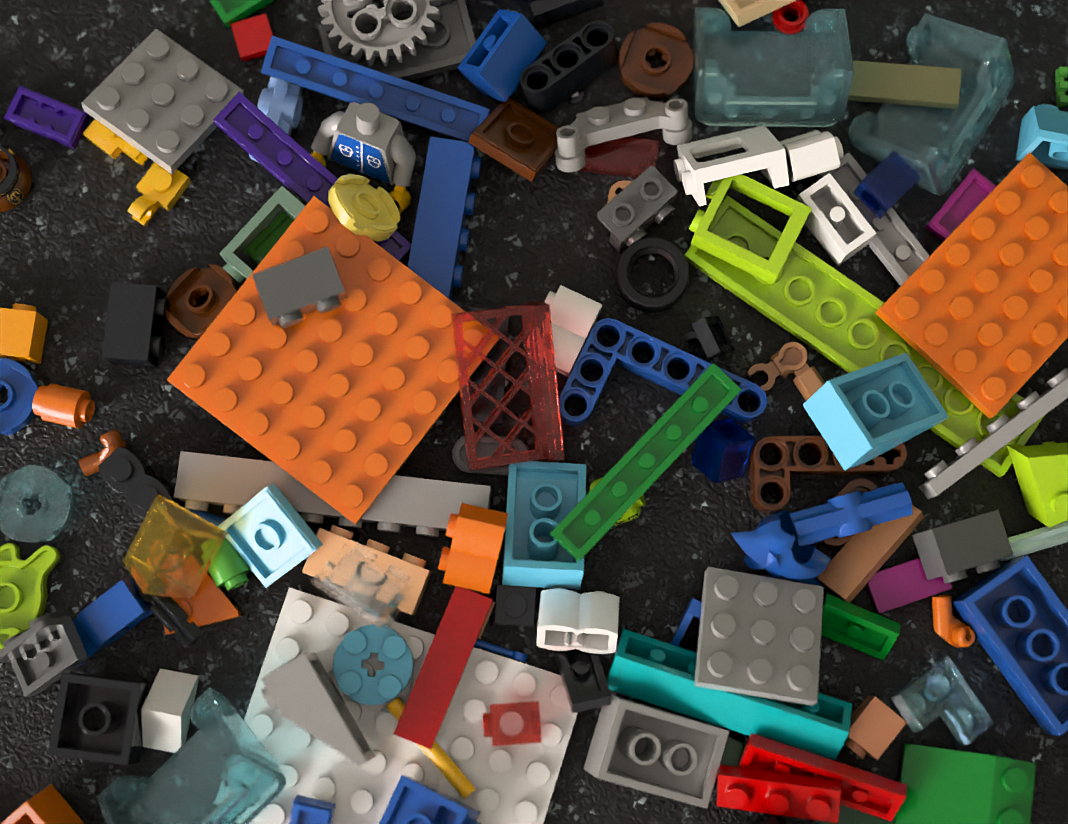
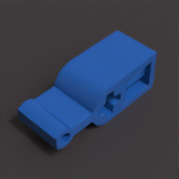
(111, 616)

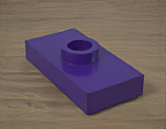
(47, 117)

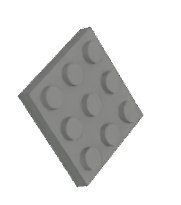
(161, 100)
(759, 636)

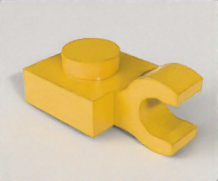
(112, 143)
(158, 190)

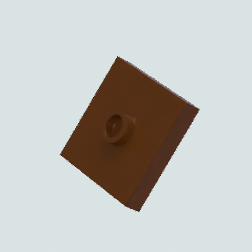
(517, 138)

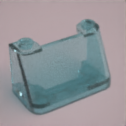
(770, 74)
(933, 138)
(211, 779)

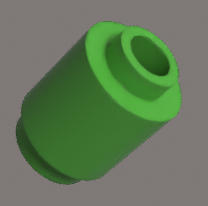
(229, 568)

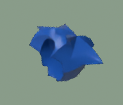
(775, 550)

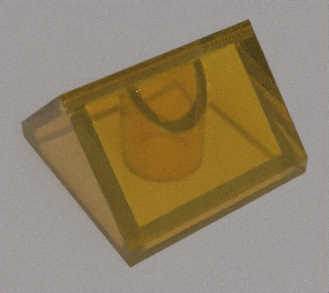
(172, 550)

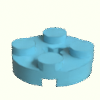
(355, 679)

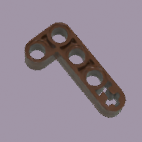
(790, 464)

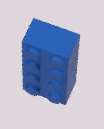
(1025, 636)

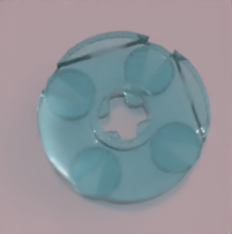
(54, 511)

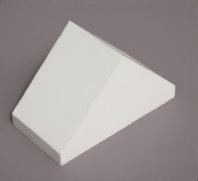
(167, 710)

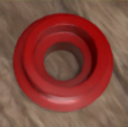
(799, 10)

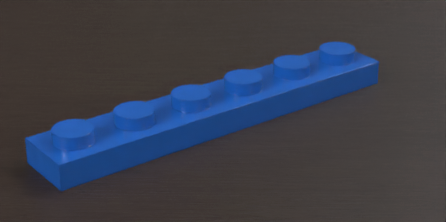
(364, 85)

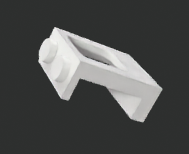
(761, 154)

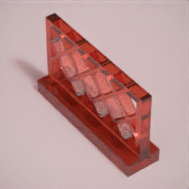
(540, 376)

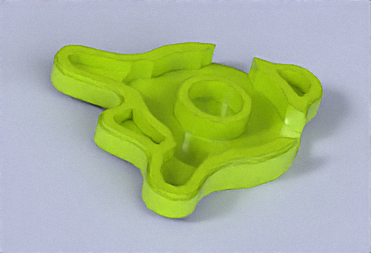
(23, 587)

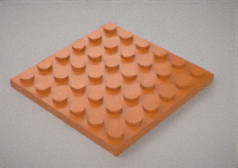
(344, 388)

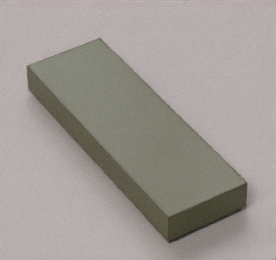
(905, 84)

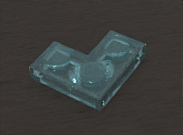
(944, 693)

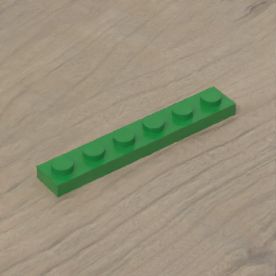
(645, 462)

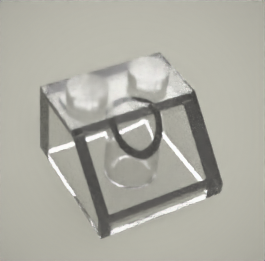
(364, 585)

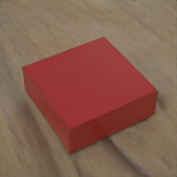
(252, 36)

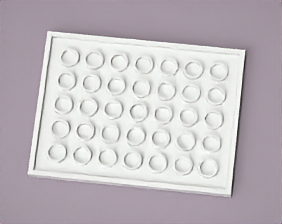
(509, 780)

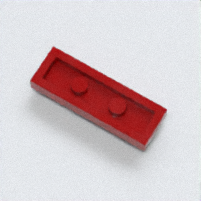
(778, 793)

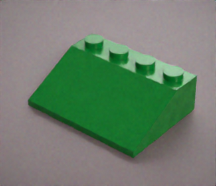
(964, 787)

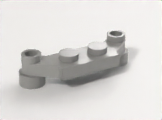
(620, 121)

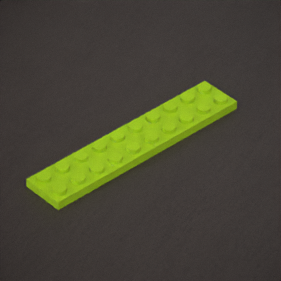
(838, 321)

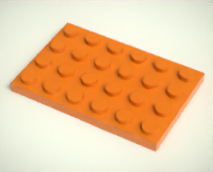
(994, 291)

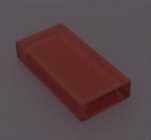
(621, 157)

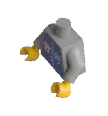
(369, 144)

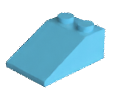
(874, 410)
(536, 503)

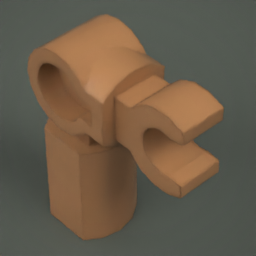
(790, 360)

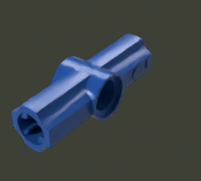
(850, 514)

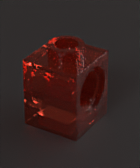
(531, 717)

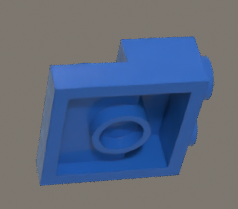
(420, 804)

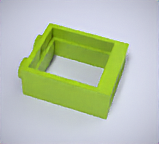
(729, 252)

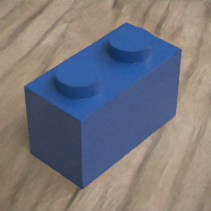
(502, 55)

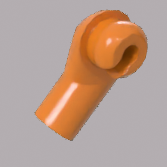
(947, 625)

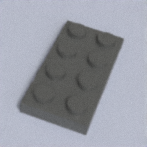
(443, 52)

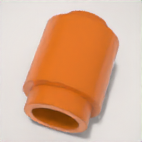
(63, 405)

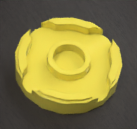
(363, 207)

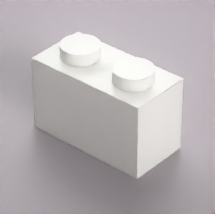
(835, 220)

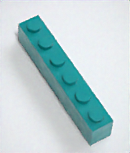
(666, 678)

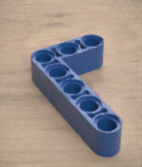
(654, 371)

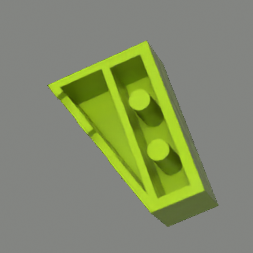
(1043, 480)

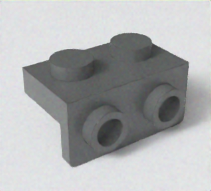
(637, 207)
(43, 652)

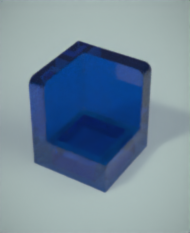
(886, 184)
(722, 450)

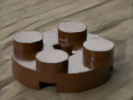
(658, 82)
(186, 291)

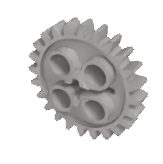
(389, 37)

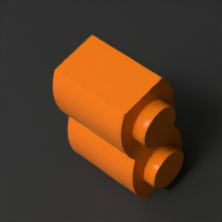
(474, 547)

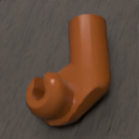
(110, 441)

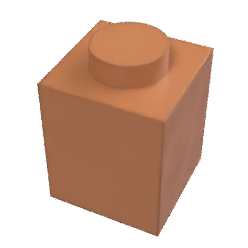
(872, 728)

